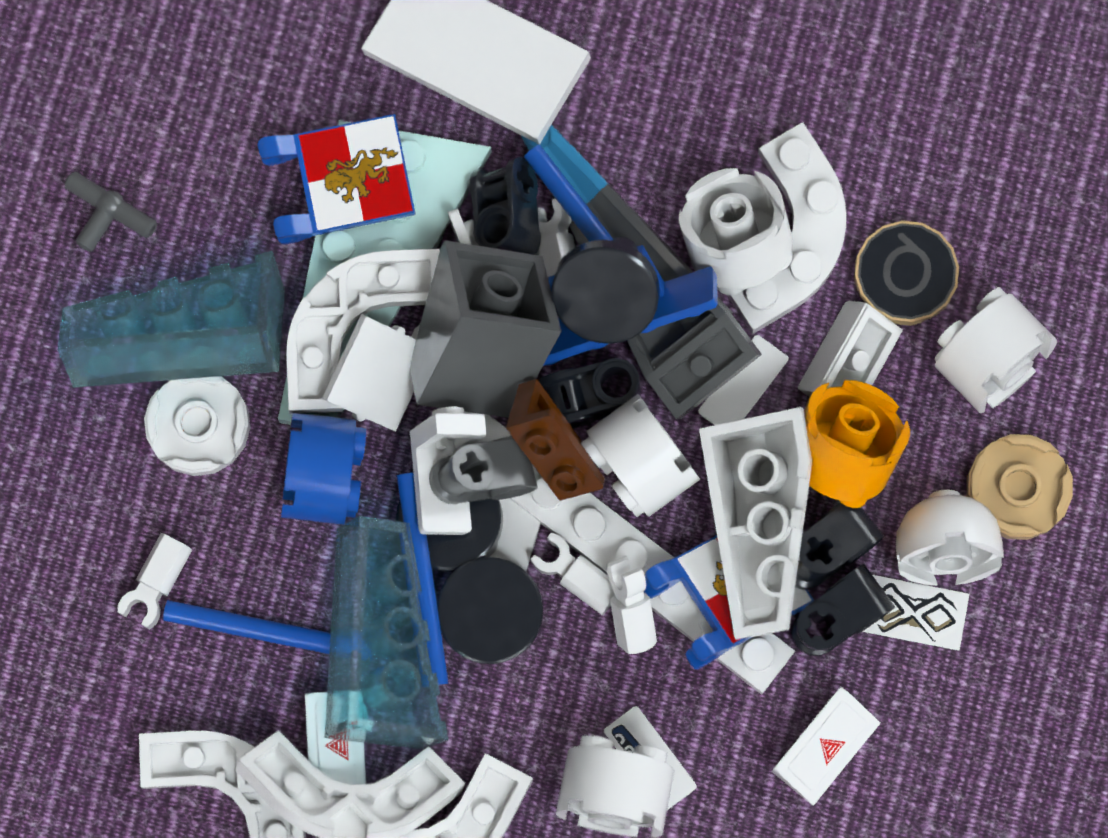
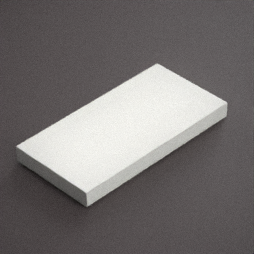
(480, 59)

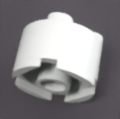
(736, 229)
(993, 350)
(641, 456)
(615, 787)

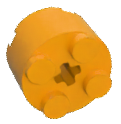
(853, 441)

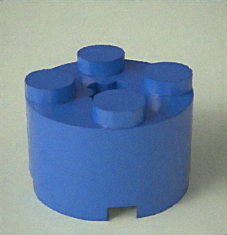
(321, 469)

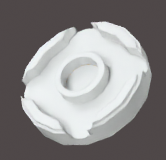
(197, 424)

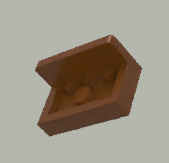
(551, 443)

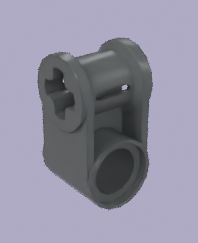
(483, 472)

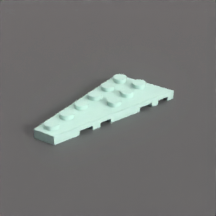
(438, 184)

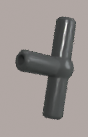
(108, 207)

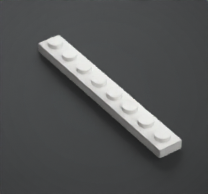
(606, 537)

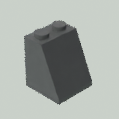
(483, 329)

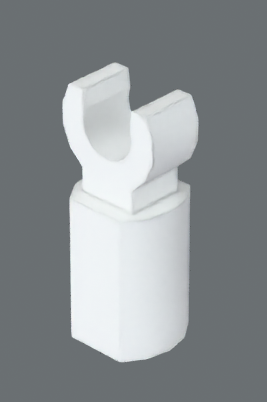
(555, 238)
(578, 575)
(156, 578)
(631, 608)

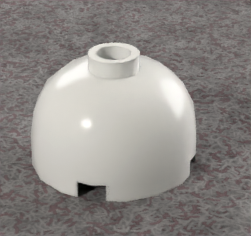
(948, 537)

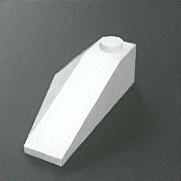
(759, 501)

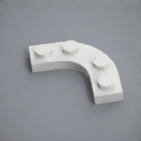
(816, 228)
(336, 303)
(210, 762)
(485, 806)
(345, 810)

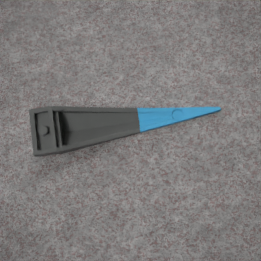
(680, 359)

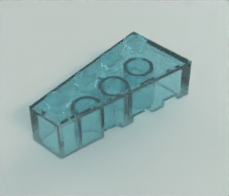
(178, 329)
(378, 642)

